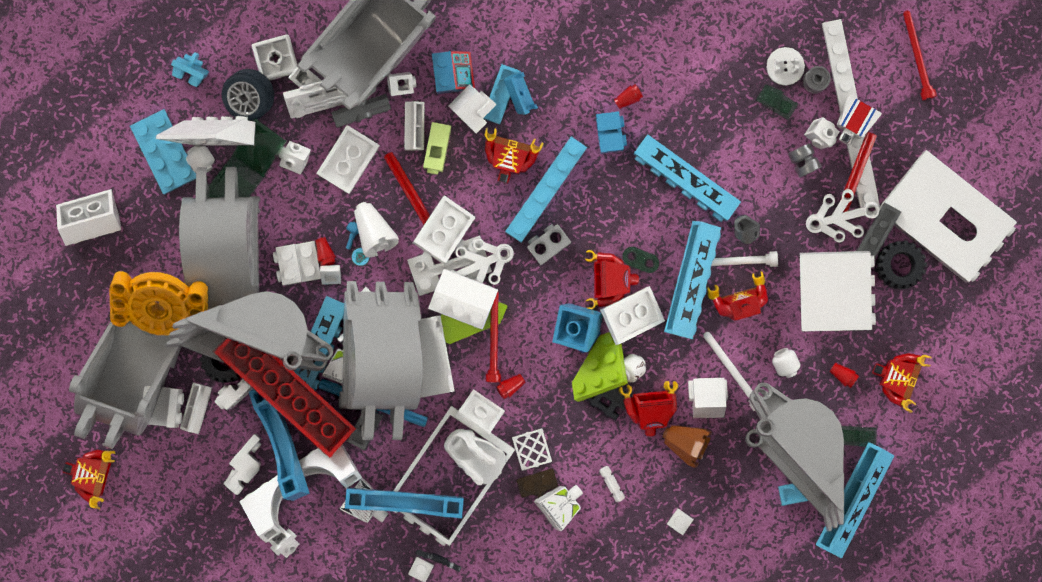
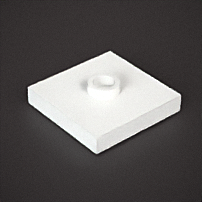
(479, 413)

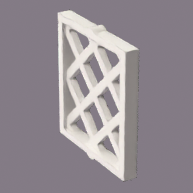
(536, 463)

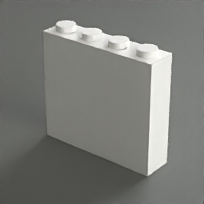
(837, 291)

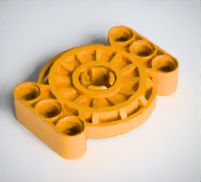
(137, 297)

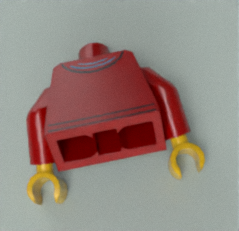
(611, 279)
(651, 409)

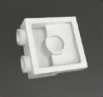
(297, 263)
(231, 395)

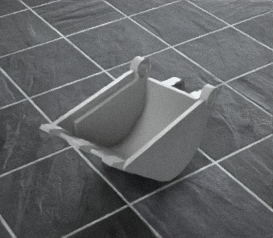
(366, 45)
(220, 240)
(259, 321)
(381, 354)
(115, 379)
(806, 447)

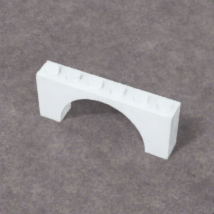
(264, 503)

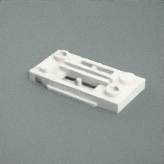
(312, 99)
(426, 273)
(435, 361)

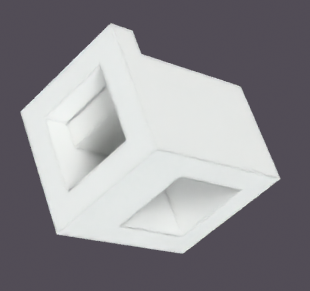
(407, 88)

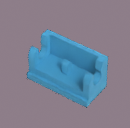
(519, 93)

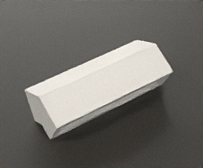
(414, 126)
(196, 408)

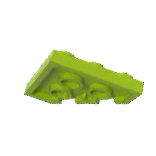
(456, 330)
(601, 370)

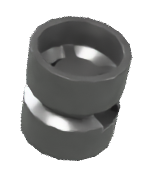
(816, 79)
(804, 153)

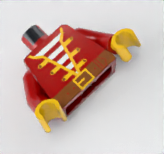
(509, 155)
(743, 303)
(900, 377)
(90, 475)

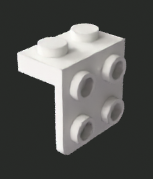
(167, 408)

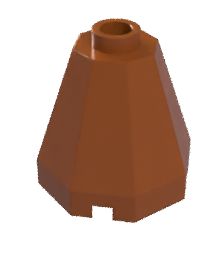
(687, 442)

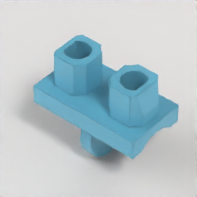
(190, 65)

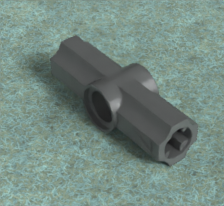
(365, 110)

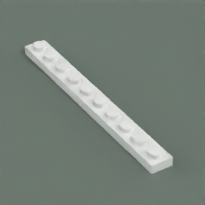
(845, 87)

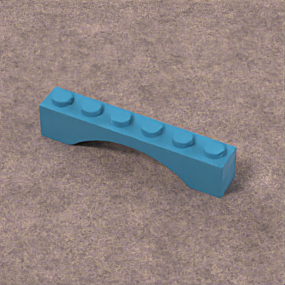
(290, 474)
(404, 502)

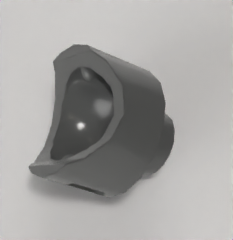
(746, 229)

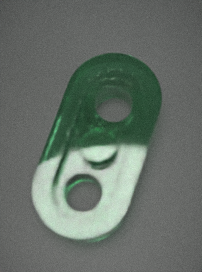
(640, 259)

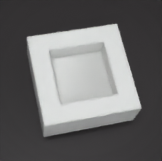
(330, 274)
(680, 521)
(420, 569)

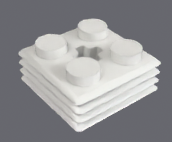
(264, 53)

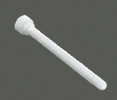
(770, 259)
(729, 365)

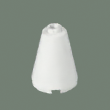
(373, 230)

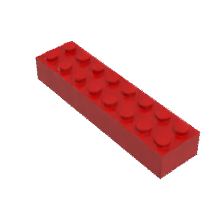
(287, 395)

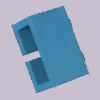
(610, 132)

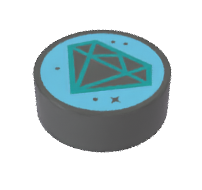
(359, 258)

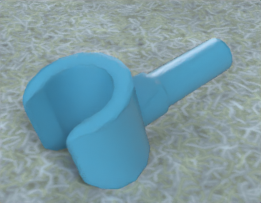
(352, 227)

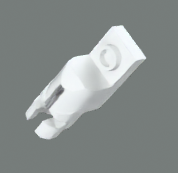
(245, 465)

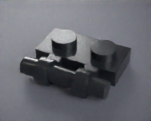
(613, 396)

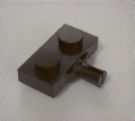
(537, 483)

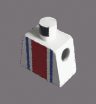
(856, 119)

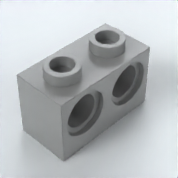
(551, 248)

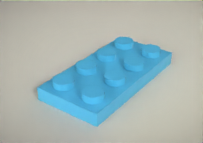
(164, 157)

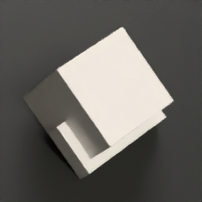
(472, 107)
(708, 397)

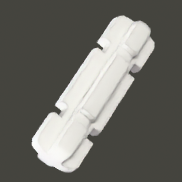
(612, 484)

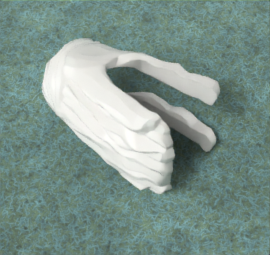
(475, 455)

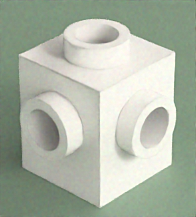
(822, 133)
(294, 157)
(284, 543)

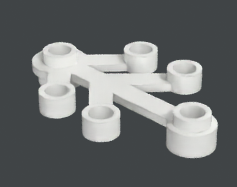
(840, 217)
(482, 263)

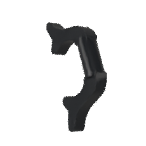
(439, 559)

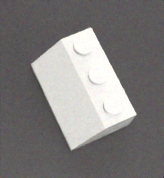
(88, 217)
(463, 299)

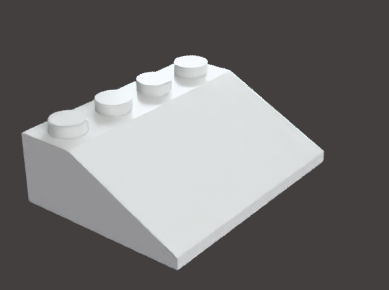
(211, 131)

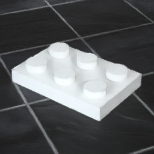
(348, 159)
(444, 230)
(632, 315)

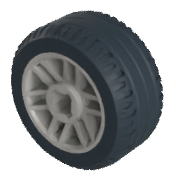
(248, 94)

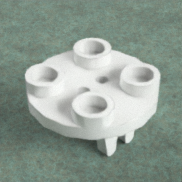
(794, 66)

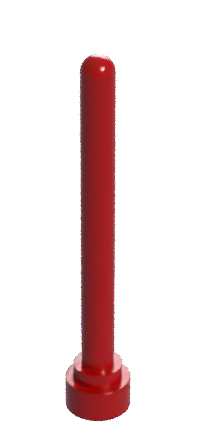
(927, 90)
(493, 373)

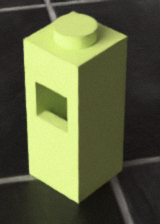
(437, 148)

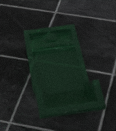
(251, 162)

